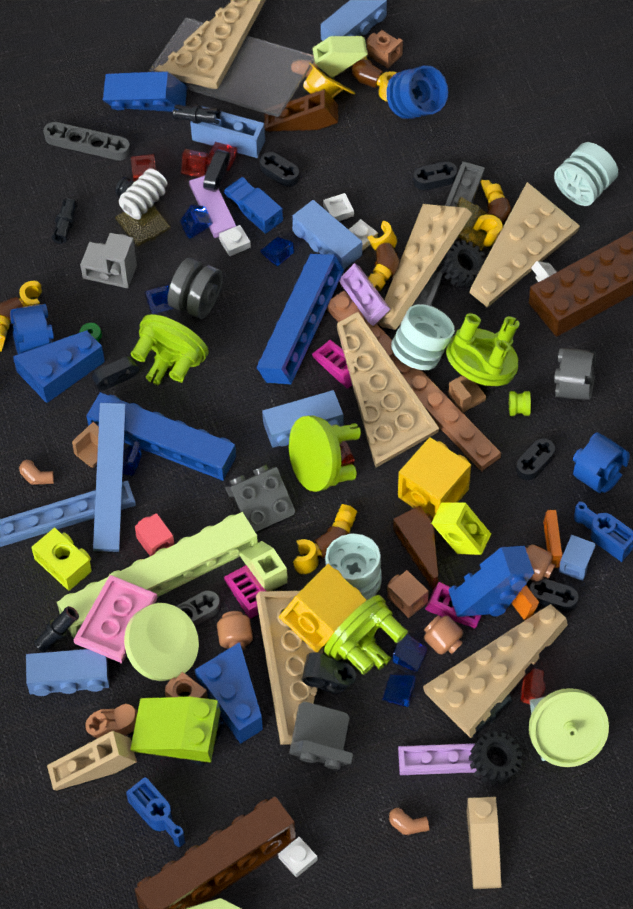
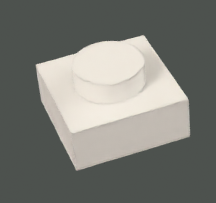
(339, 207)
(363, 230)
(234, 240)
(543, 270)
(297, 857)

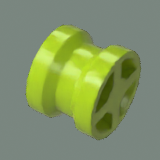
(519, 403)

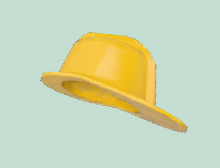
(318, 81)

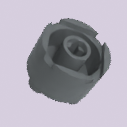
(576, 373)

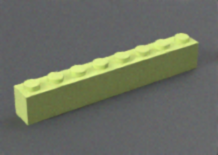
(173, 565)

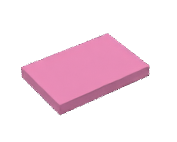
(109, 616)

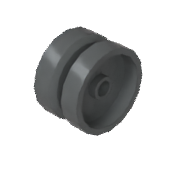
(195, 288)

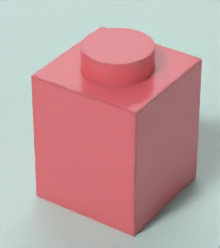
(153, 534)

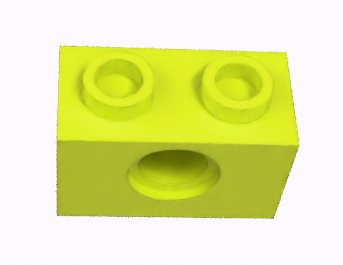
(461, 528)
(67, 571)

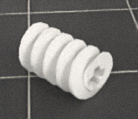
(143, 193)

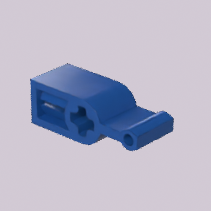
(255, 205)
(606, 531)
(148, 803)

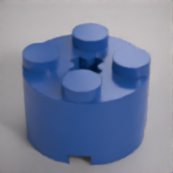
(30, 327)
(600, 463)

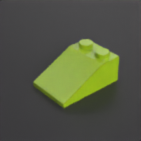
(176, 727)

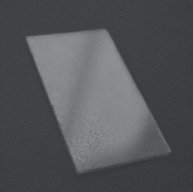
(259, 76)

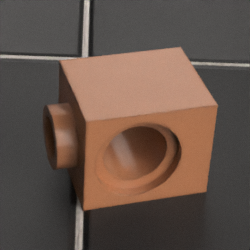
(407, 593)
(184, 684)

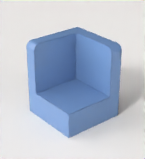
(576, 557)

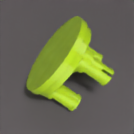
(172, 345)
(482, 354)
(317, 452)
(355, 636)

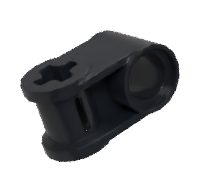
(325, 673)

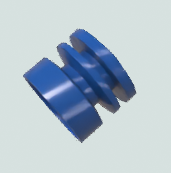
(417, 92)

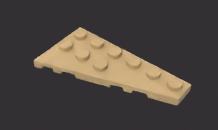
(213, 45)
(528, 236)
(428, 244)
(387, 404)
(285, 660)
(490, 674)

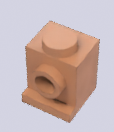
(384, 48)

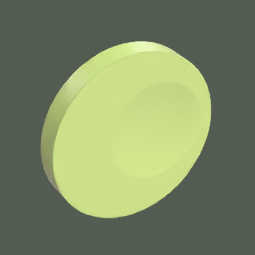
(161, 641)
(568, 727)

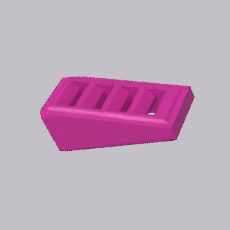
(341, 375)
(250, 609)
(442, 609)

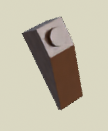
(305, 113)
(418, 539)

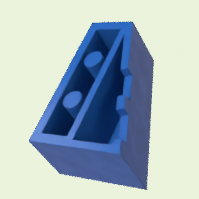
(144, 91)
(59, 364)
(494, 585)
(230, 683)

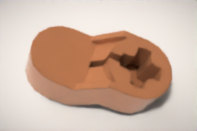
(106, 720)

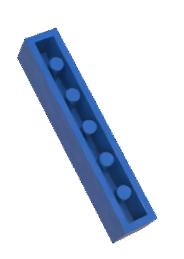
(300, 319)
(171, 438)

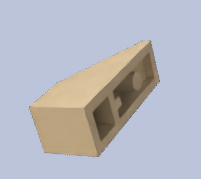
(94, 760)
(484, 842)

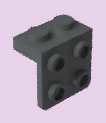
(261, 497)
(320, 736)

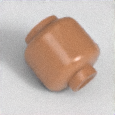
(540, 562)
(234, 628)
(443, 635)

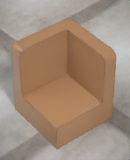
(465, 393)
(86, 445)

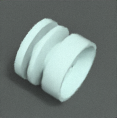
(586, 173)
(422, 337)
(357, 561)

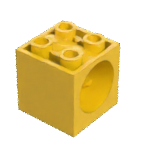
(434, 477)
(322, 607)

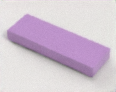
(215, 206)
(364, 294)
(435, 759)

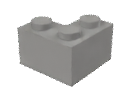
(110, 262)

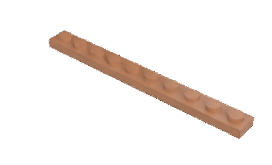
(438, 405)

